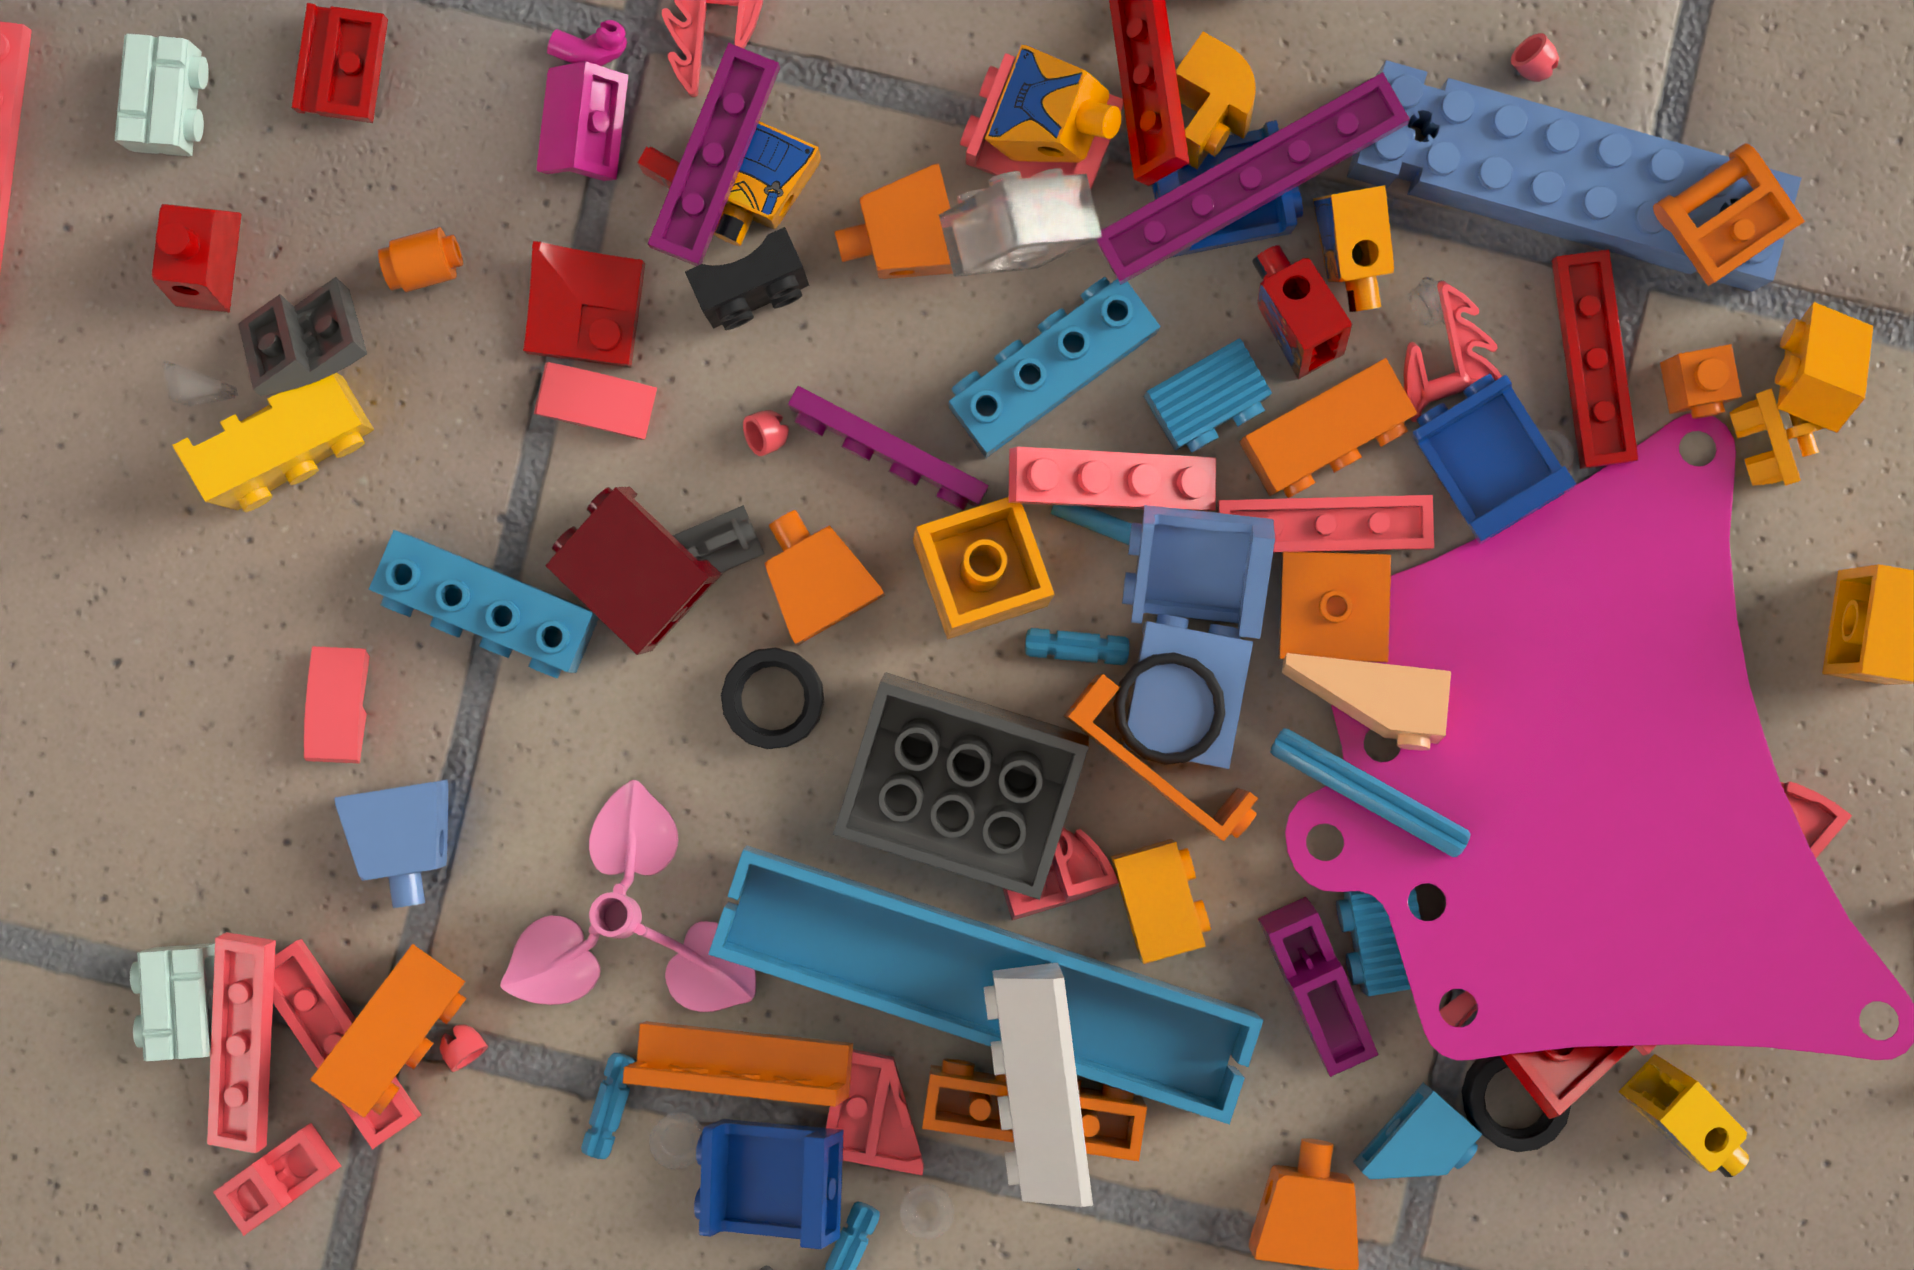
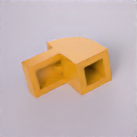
(1222, 92)

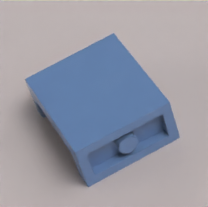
(1200, 567)
(1173, 704)

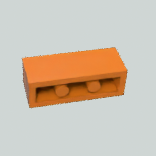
(1329, 429)
(390, 1033)

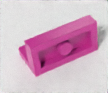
(582, 120)

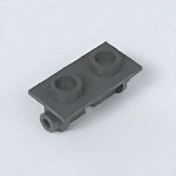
(723, 540)

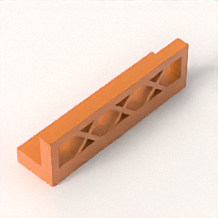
(741, 1064)

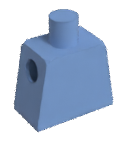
(397, 835)

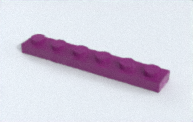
(1252, 178)

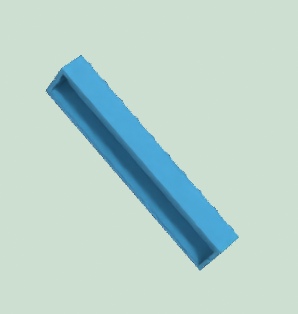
(934, 971)

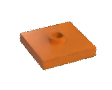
(1335, 605)

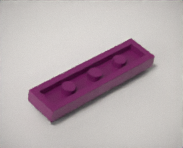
(714, 155)
(867, 439)

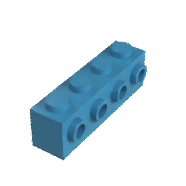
(1053, 365)
(483, 602)

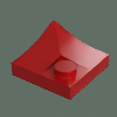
(583, 305)

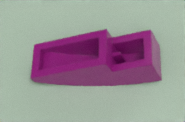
(1318, 986)

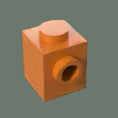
(1701, 381)

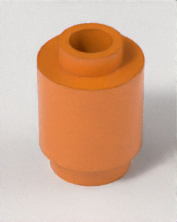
(420, 260)

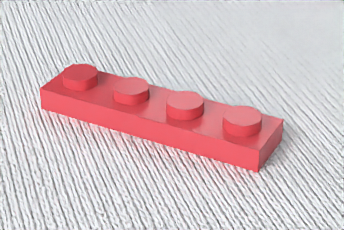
(1111, 479)
(1343, 522)
(319, 1021)
(241, 1042)

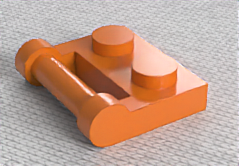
(1739, 229)

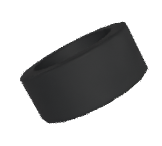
(733, 690)
(1474, 1105)

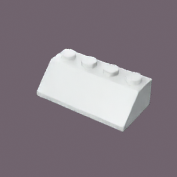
(1040, 1085)

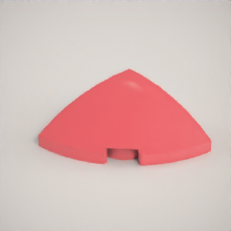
(1075, 873)

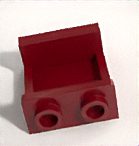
(630, 570)

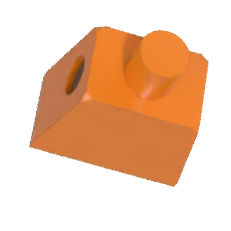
(902, 227)
(816, 578)
(1308, 1213)

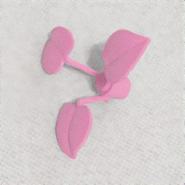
(555, 962)

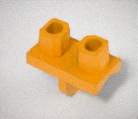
(1778, 463)

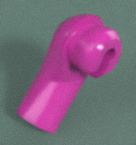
(598, 48)

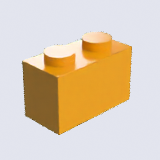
(1824, 366)
(1160, 901)

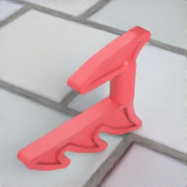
(690, 35)
(1467, 363)

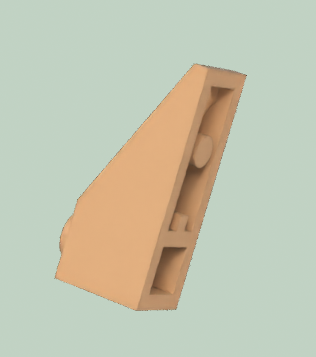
(1384, 697)

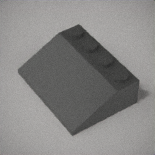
(962, 785)

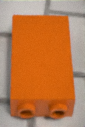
(1230, 819)

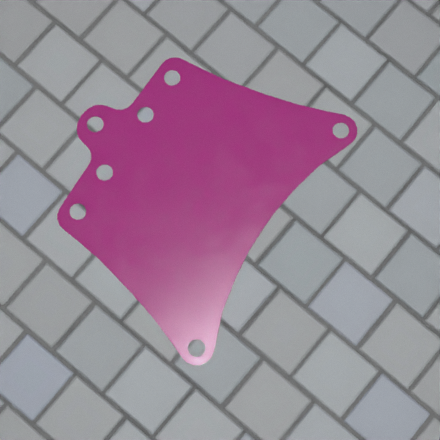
(1615, 792)

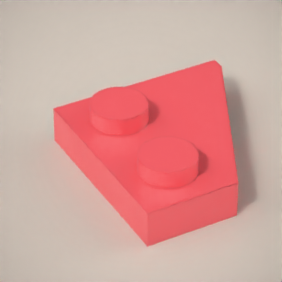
(877, 1117)

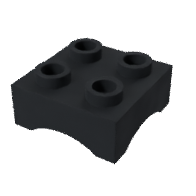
(763, 277)

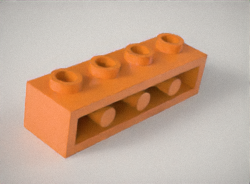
(967, 1105)

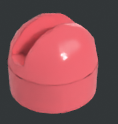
(1535, 58)
(764, 432)
(462, 1050)

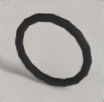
(1218, 702)

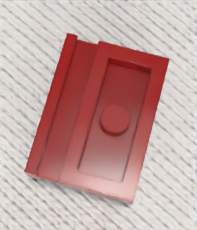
(340, 63)

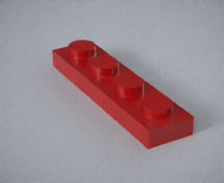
(1149, 88)
(1594, 359)

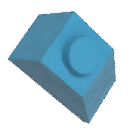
(1420, 1140)

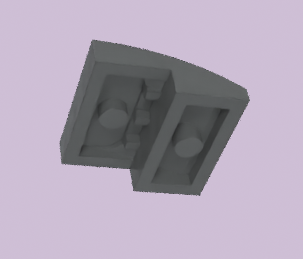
(301, 342)

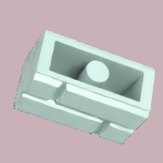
(160, 95)
(174, 1001)

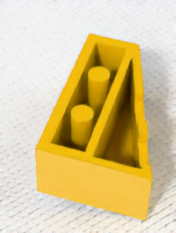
(276, 444)

